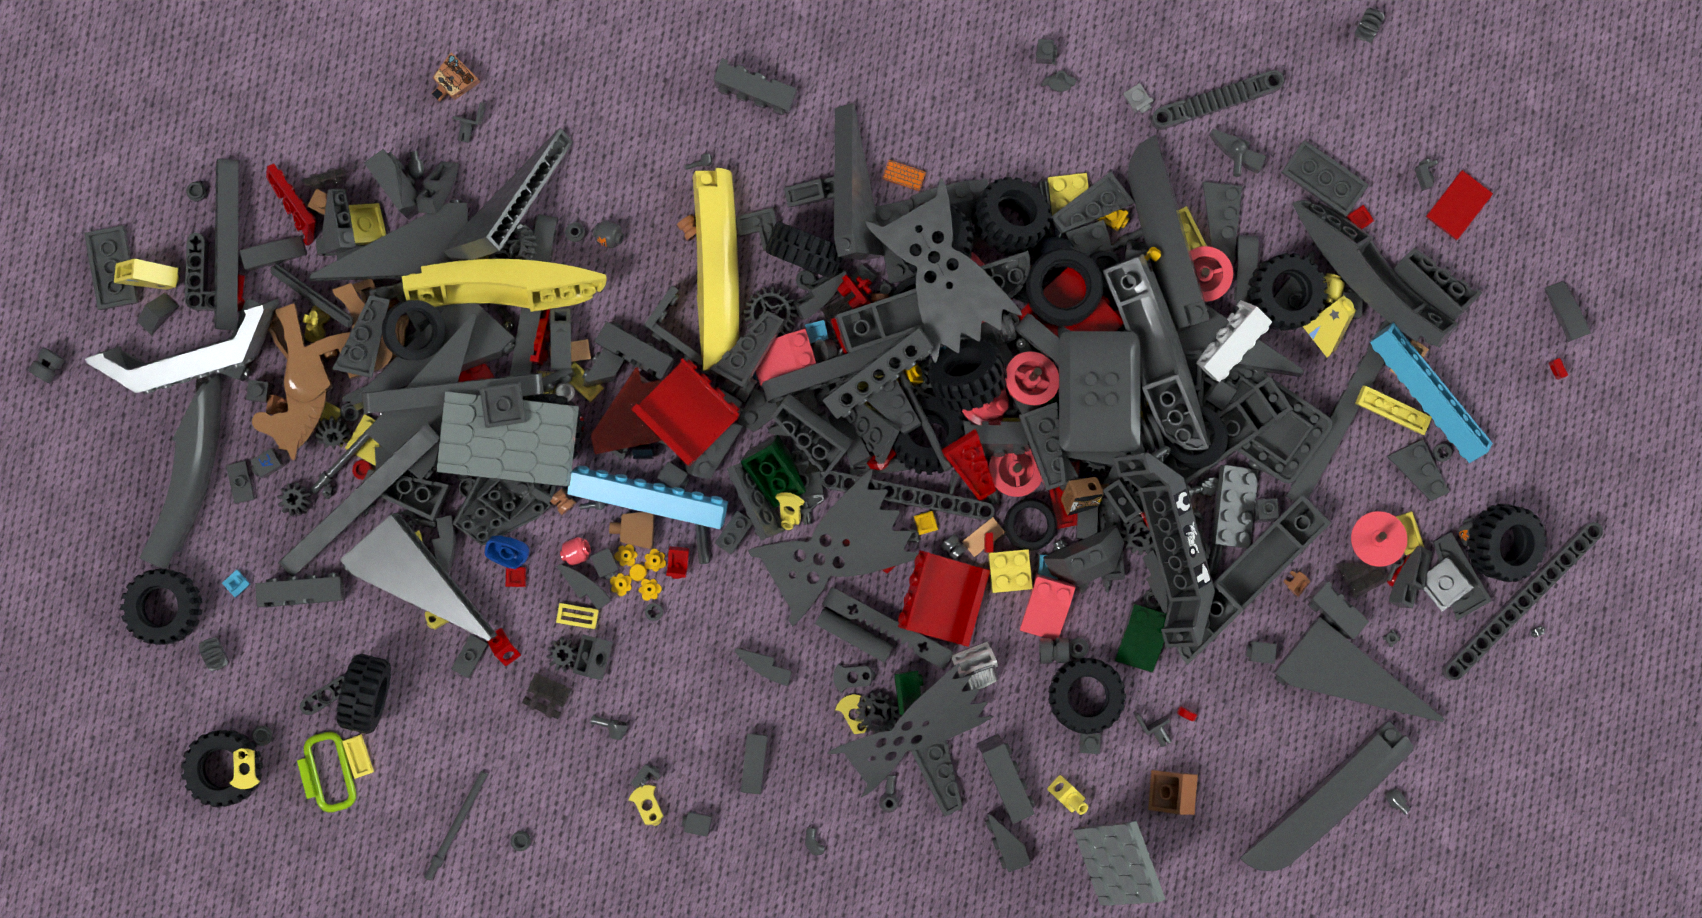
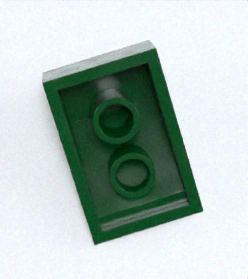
(773, 469)
(1142, 638)
(907, 689)

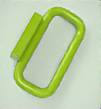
(310, 776)

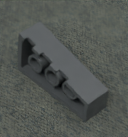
(811, 433)
(296, 592)

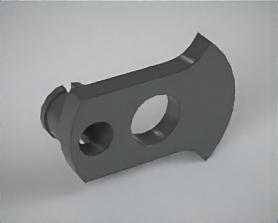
(841, 677)

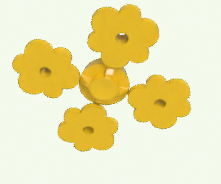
(638, 572)

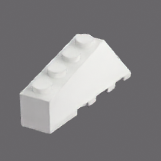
(1234, 340)

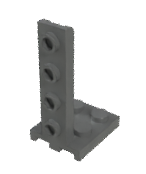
(661, 334)

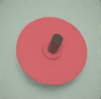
(1379, 539)

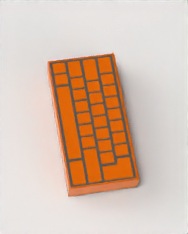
(903, 175)

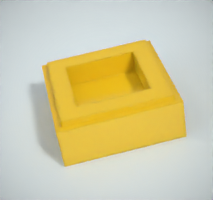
(925, 523)

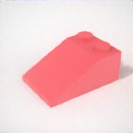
(786, 355)
(1047, 607)

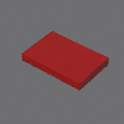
(1459, 205)

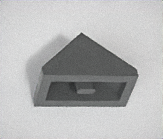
(156, 313)

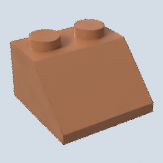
(1172, 792)

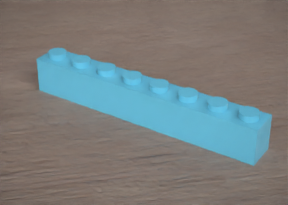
(1431, 393)
(648, 497)

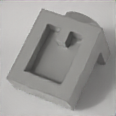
(1138, 99)

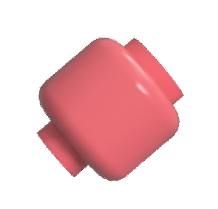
(575, 551)

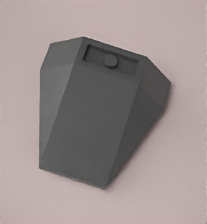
(497, 508)

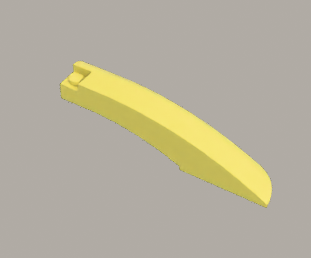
(716, 264)
(503, 282)

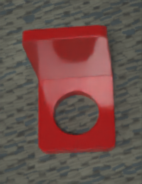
(502, 645)

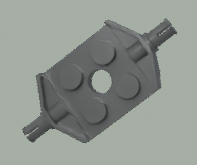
(814, 493)

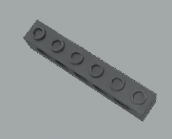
(842, 408)

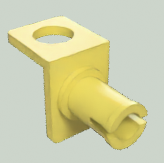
(1068, 796)

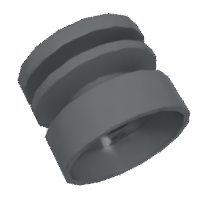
(1149, 436)

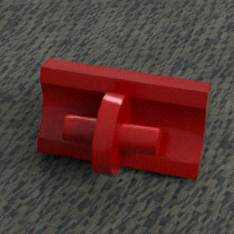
(849, 286)

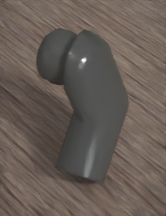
(811, 844)

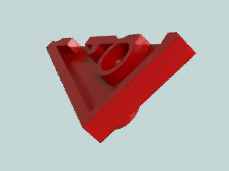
(542, 336)

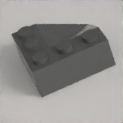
(395, 183)

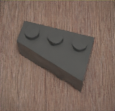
(1000, 439)
(711, 458)
(1336, 610)

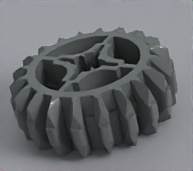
(518, 248)
(778, 308)

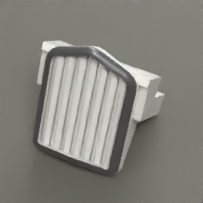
(979, 664)

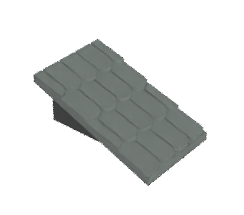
(518, 452)
(1119, 864)

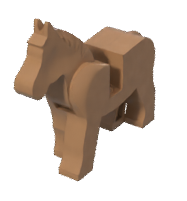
(306, 374)

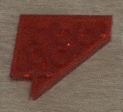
(620, 425)

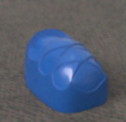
(506, 551)

